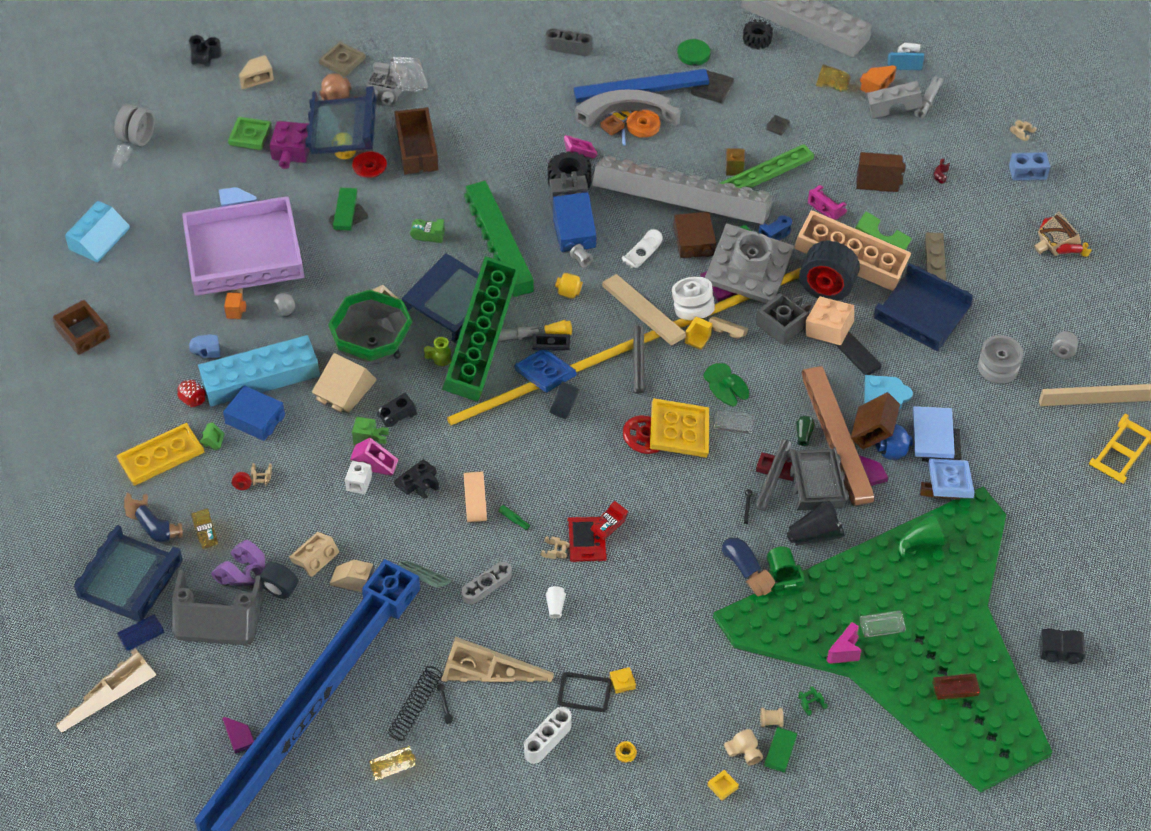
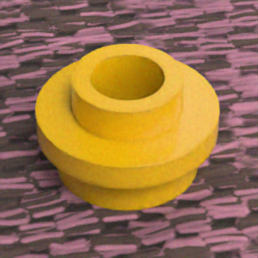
(625, 746)

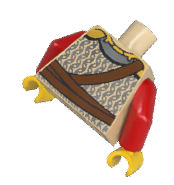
(1060, 237)

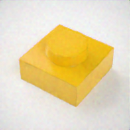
(622, 680)
(723, 785)

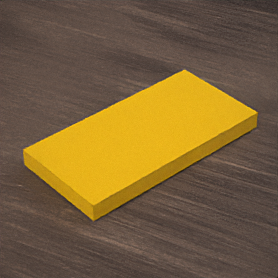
(160, 454)

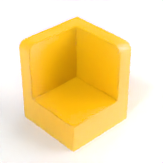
(698, 333)

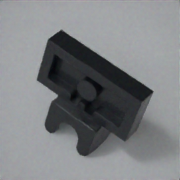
(418, 478)

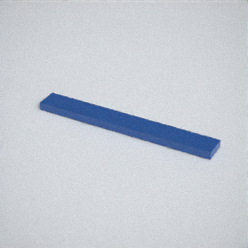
(649, 84)

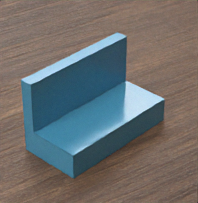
(906, 61)

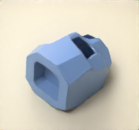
(206, 346)

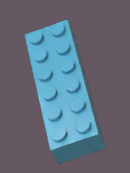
(259, 369)

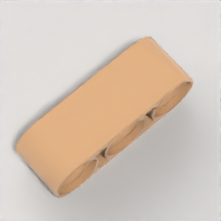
(475, 496)

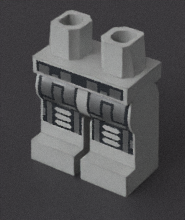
(384, 83)

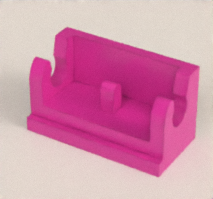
(825, 205)

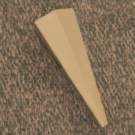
(478, 663)
(116, 684)

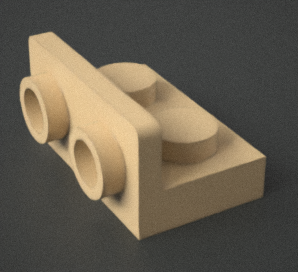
(315, 553)

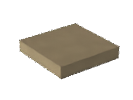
(342, 59)

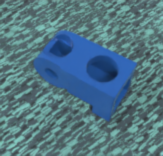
(778, 229)

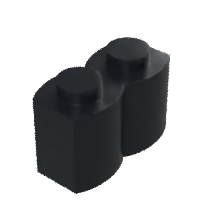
(1062, 645)

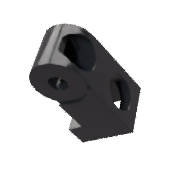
(397, 410)

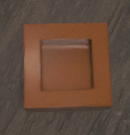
(612, 125)

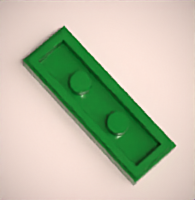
(345, 209)

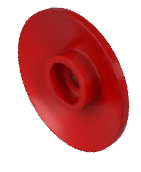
(369, 164)

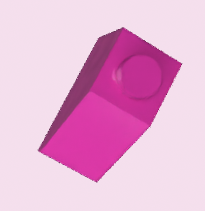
(374, 454)

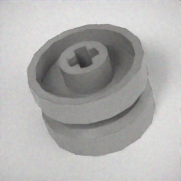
(134, 124)
(1000, 359)

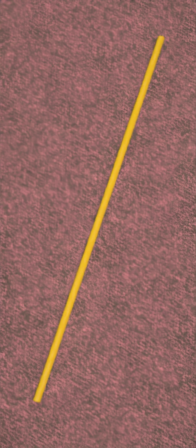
(597, 358)

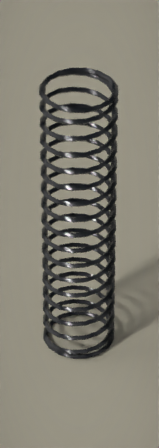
(397, 738)

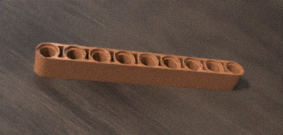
(837, 435)

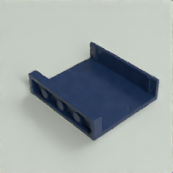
(924, 307)

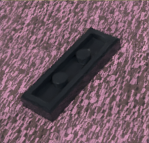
(859, 355)

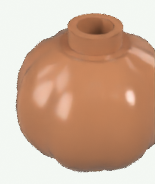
(335, 87)

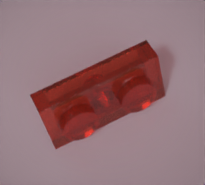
(956, 686)

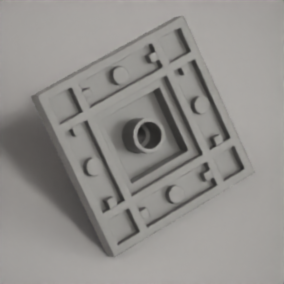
(749, 263)

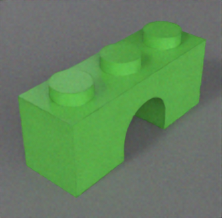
(869, 225)

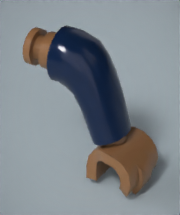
(157, 529)
(745, 560)

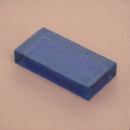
(140, 632)

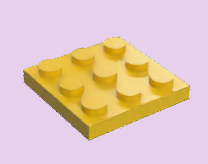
(679, 428)

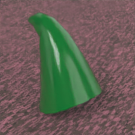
(923, 533)

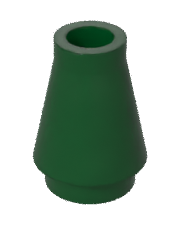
(805, 427)

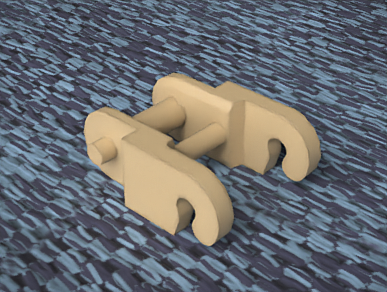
(1023, 126)
(267, 474)
(554, 553)

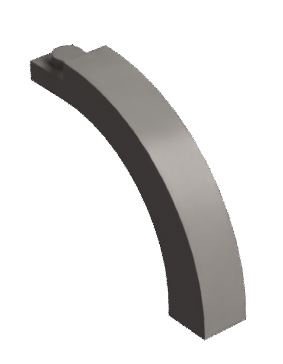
(625, 100)

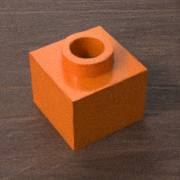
(234, 305)

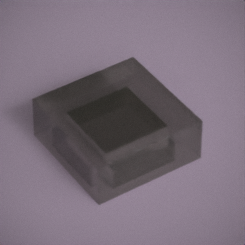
(778, 125)

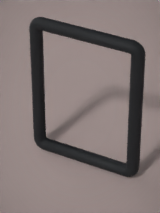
(604, 709)

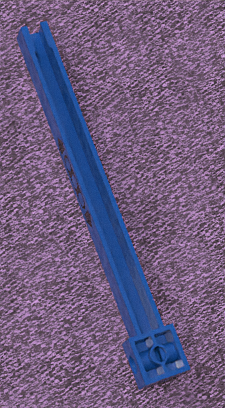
(384, 595)

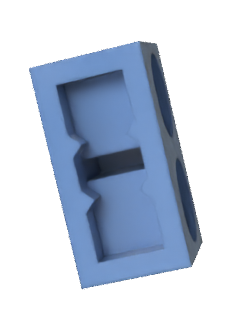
(1029, 166)

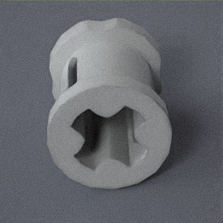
(581, 255)

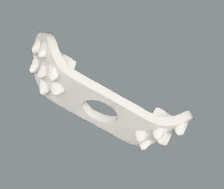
(649, 244)

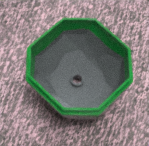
(370, 326)

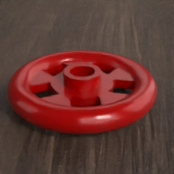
(632, 424)

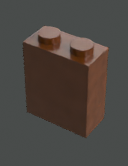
(880, 172)
(694, 235)
(875, 420)

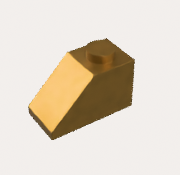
(734, 161)

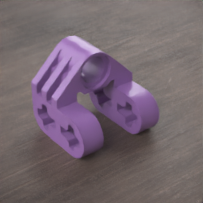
(243, 553)

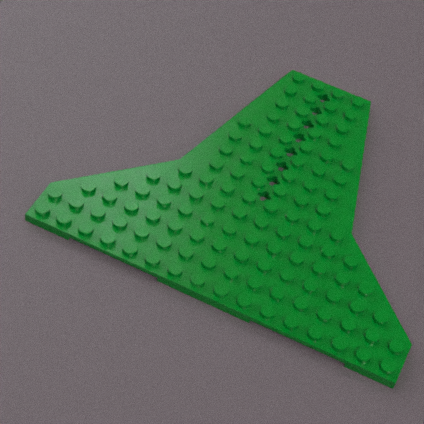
(942, 602)

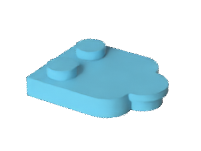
(877, 385)

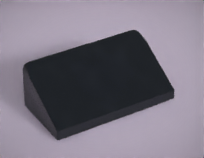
(551, 342)

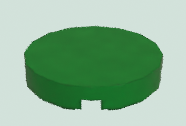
(693, 52)

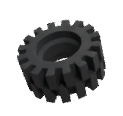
(757, 28)

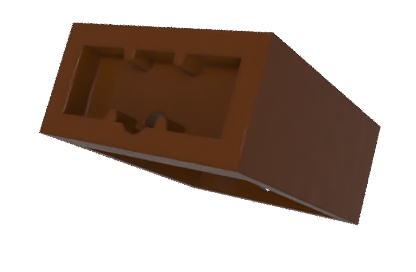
(73, 316)

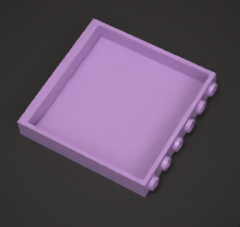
(242, 246)

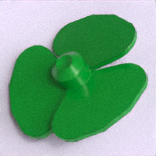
(724, 384)

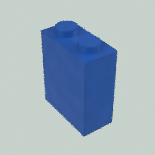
(254, 413)

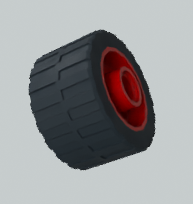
(829, 270)

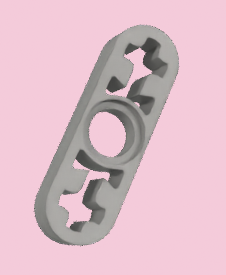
(490, 574)

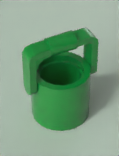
(783, 566)

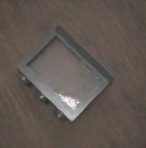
(817, 478)

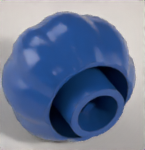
(895, 445)

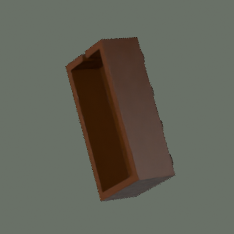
(416, 140)

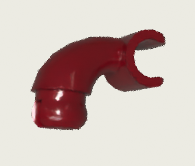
(938, 173)

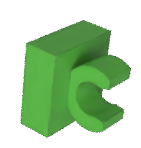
(212, 436)

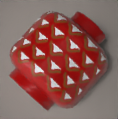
(191, 393)

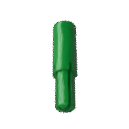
(512, 516)

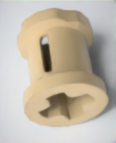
(771, 717)

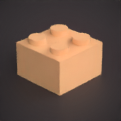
(830, 320)

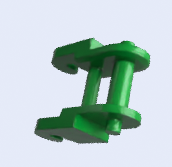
(817, 697)

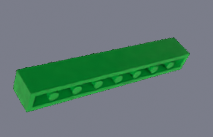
(497, 234)

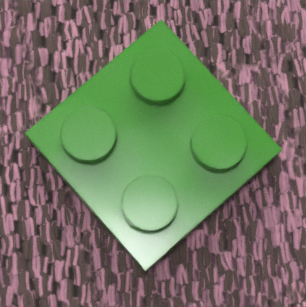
(249, 133)

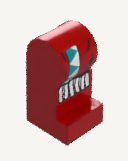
(609, 520)

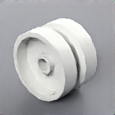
(693, 298)

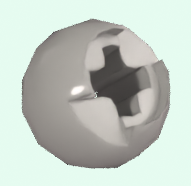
(283, 304)

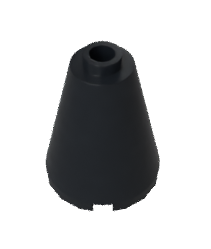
(816, 526)

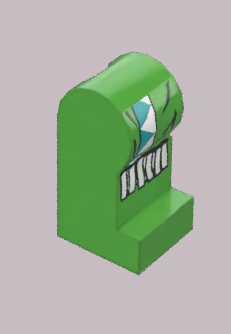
(428, 230)

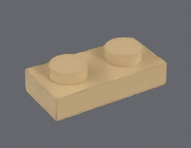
(721, 325)

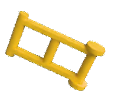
(1123, 424)

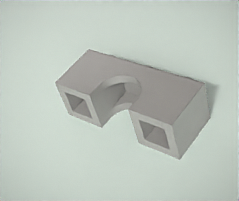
(883, 99)

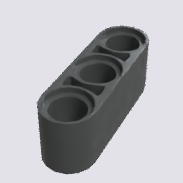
(569, 42)

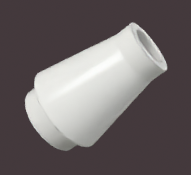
(555, 601)

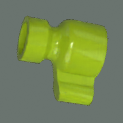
(440, 352)

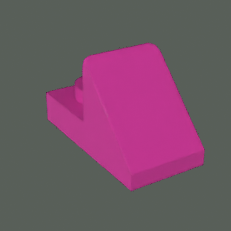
(581, 146)
(844, 648)

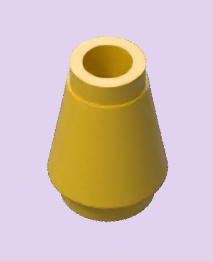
(559, 327)

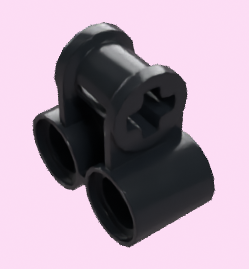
(204, 50)

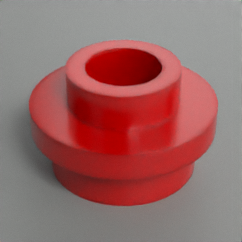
(241, 481)

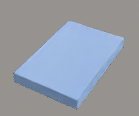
(933, 432)
(951, 478)

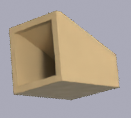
(343, 384)

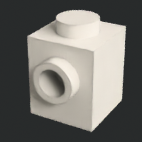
(358, 477)

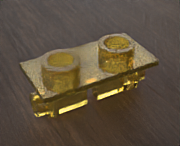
(392, 763)

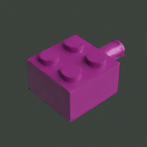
(289, 143)

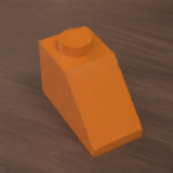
(877, 78)

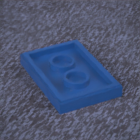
(545, 370)

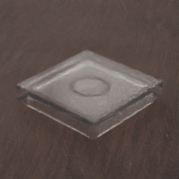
(408, 74)

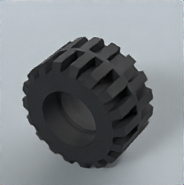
(567, 164)

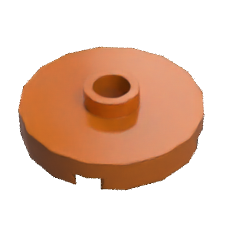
(643, 123)

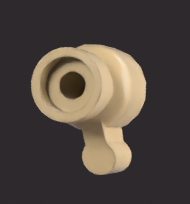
(744, 743)

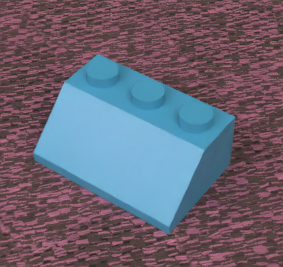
(96, 232)

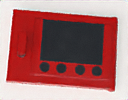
(585, 541)

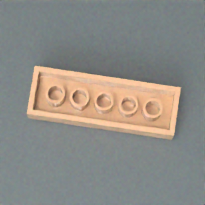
(878, 260)

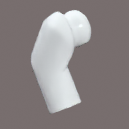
(909, 47)

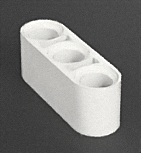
(548, 726)

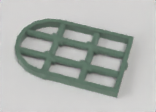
(425, 575)

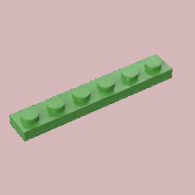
(772, 167)

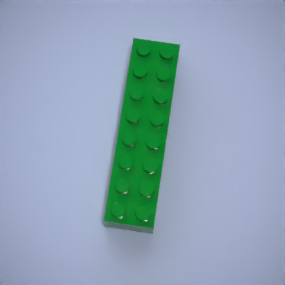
(481, 329)

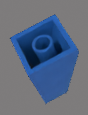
(574, 221)

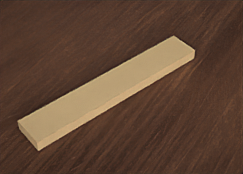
(644, 309)
(1095, 395)

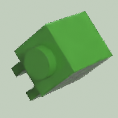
(366, 428)

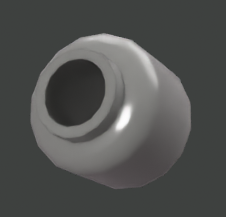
(1065, 345)

